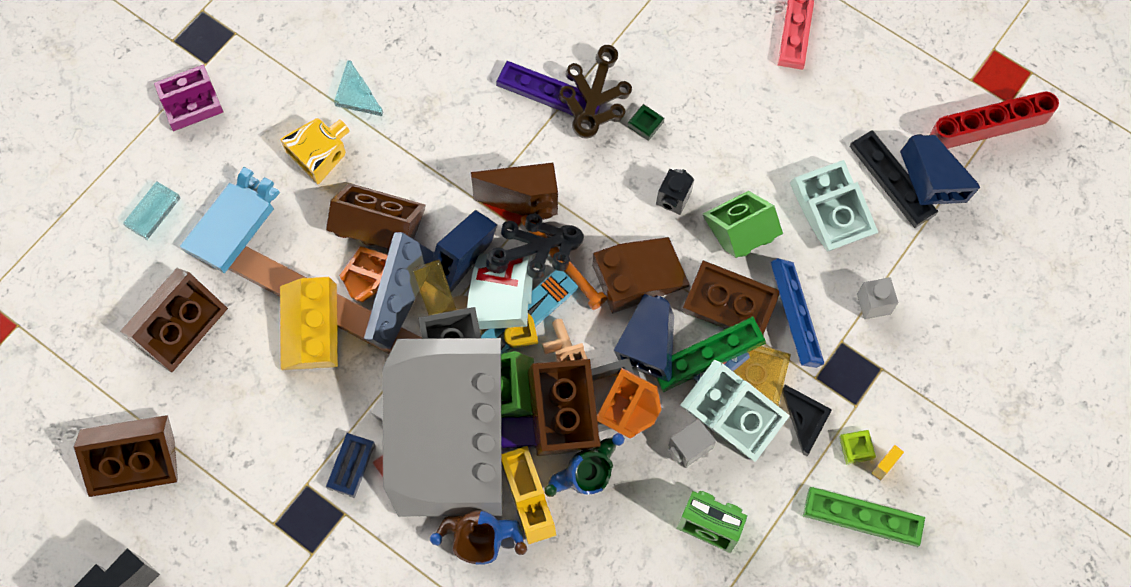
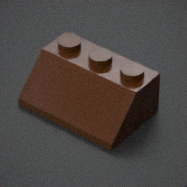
(372, 215)
(174, 319)
(563, 407)
(127, 455)

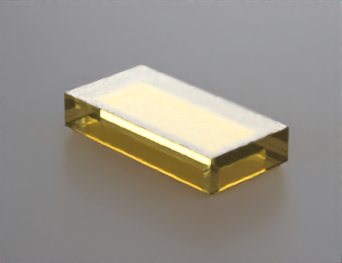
(434, 288)

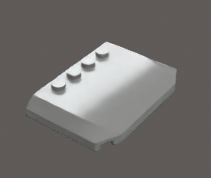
(443, 426)

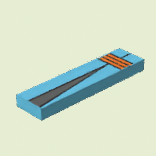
(544, 301)

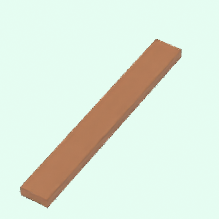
(272, 275)

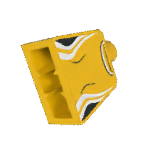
(316, 147)

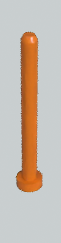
(596, 299)

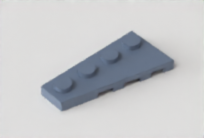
(396, 290)

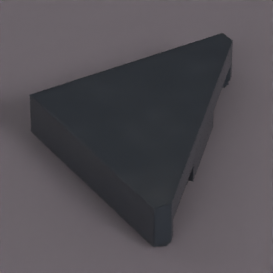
(807, 417)

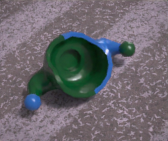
(587, 470)

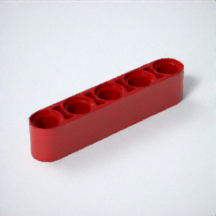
(1003, 113)

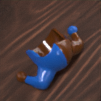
(479, 536)

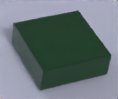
(645, 122)

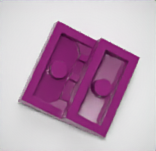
(188, 97)

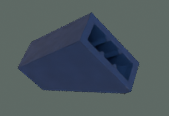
(936, 172)
(463, 246)
(649, 338)

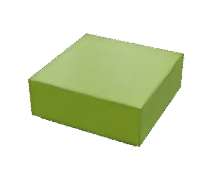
(857, 447)

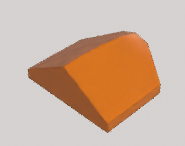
(363, 273)
(630, 405)

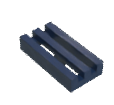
(342, 488)

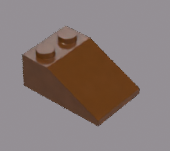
(519, 189)
(638, 269)

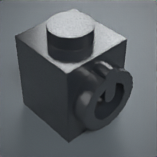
(675, 190)

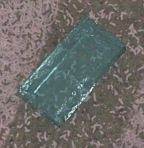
(151, 210)

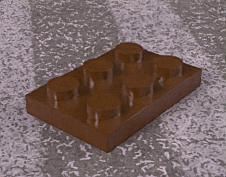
(729, 298)

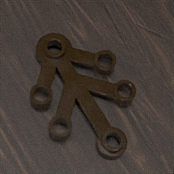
(593, 95)

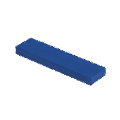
(797, 313)

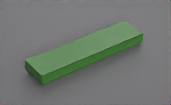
(864, 516)

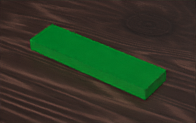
(719, 347)

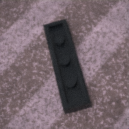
(892, 178)

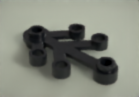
(567, 237)

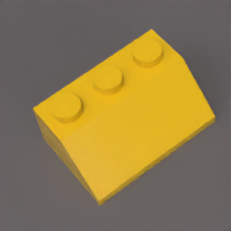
(308, 324)

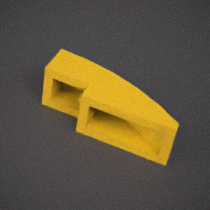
(528, 495)

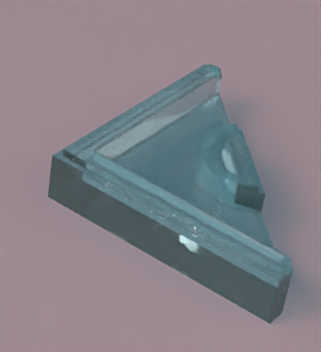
(355, 93)

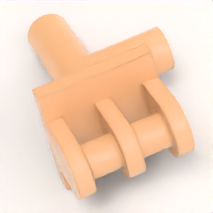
(563, 346)

